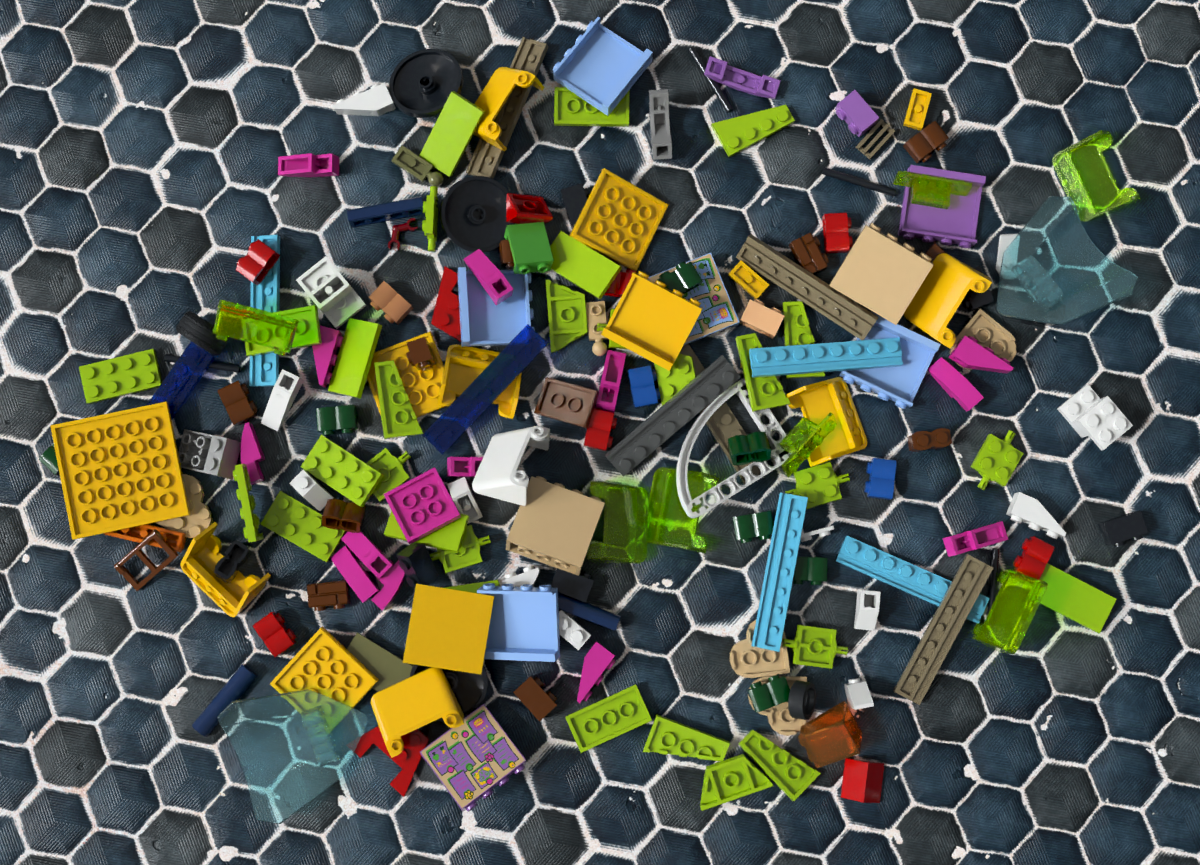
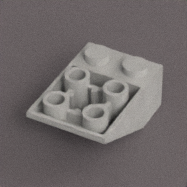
(208, 454)

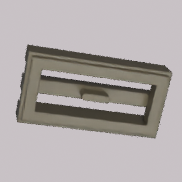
(885, 127)

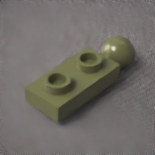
(417, 166)

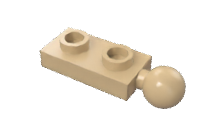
(596, 314)

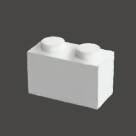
(572, 631)

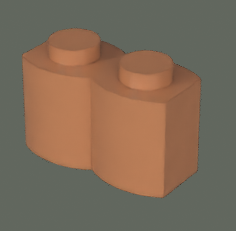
(390, 302)

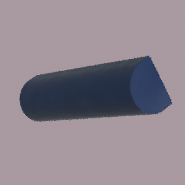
(385, 212)
(588, 611)
(230, 692)

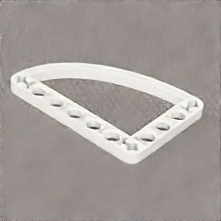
(683, 460)

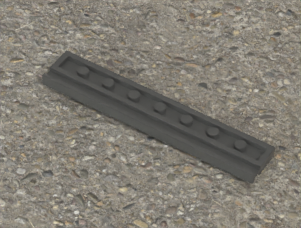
(672, 415)

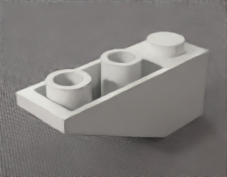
(368, 103)
(281, 399)
(1033, 513)

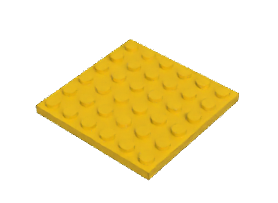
(120, 470)

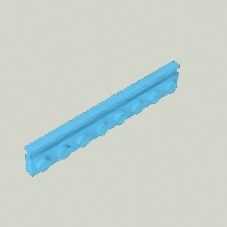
(266, 297)
(825, 357)
(779, 572)
(901, 574)

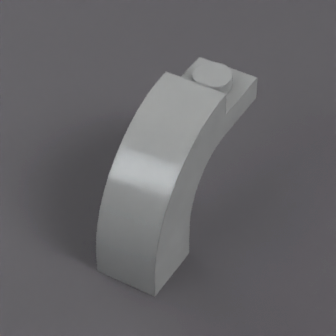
(660, 124)

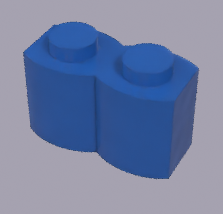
(643, 386)
(881, 478)

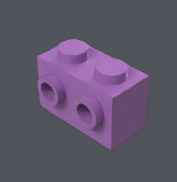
(856, 113)

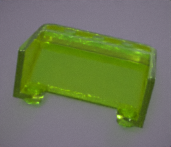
(1089, 179)
(255, 326)
(666, 517)
(623, 524)
(1010, 612)

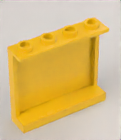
(652, 320)

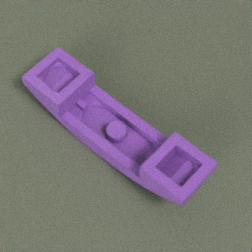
(740, 79)

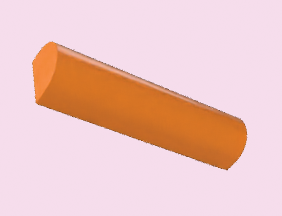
(137, 534)

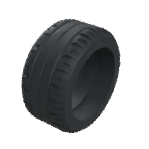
(200, 333)

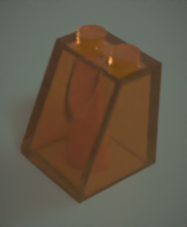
(831, 736)

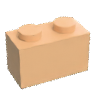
(762, 318)

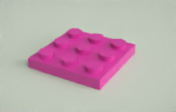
(422, 505)

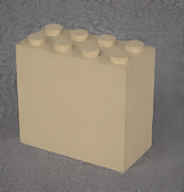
(882, 273)
(555, 525)

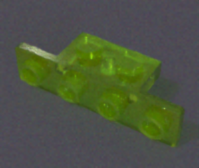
(931, 190)
(803, 440)

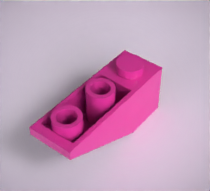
(489, 276)
(325, 354)
(973, 356)
(368, 553)
(594, 664)

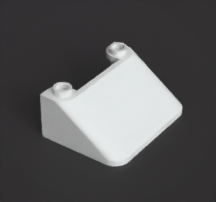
(498, 469)

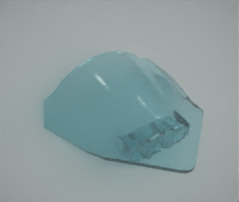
(1056, 269)
(291, 747)

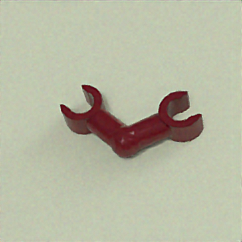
(396, 229)

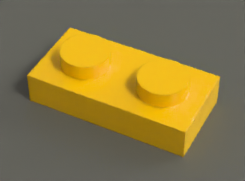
(917, 109)
(748, 280)

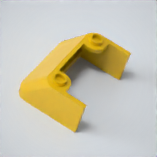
(200, 564)

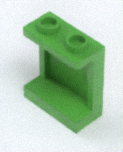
(529, 247)

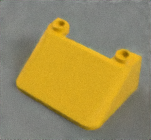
(494, 97)
(942, 295)
(463, 367)
(816, 403)
(415, 704)

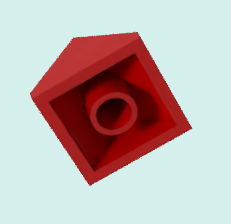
(526, 209)
(862, 780)

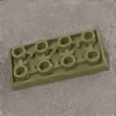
(379, 661)

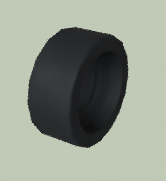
(802, 700)

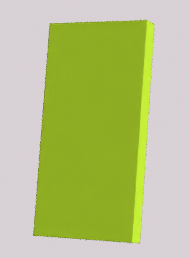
(451, 133)
(582, 265)
(355, 358)
(445, 538)
(1076, 599)

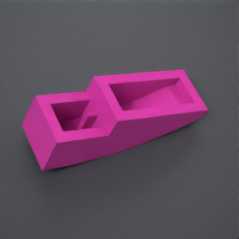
(308, 165)
(610, 381)
(955, 384)
(251, 453)
(463, 466)
(975, 539)
(354, 574)
(392, 584)

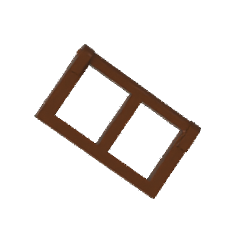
(137, 550)

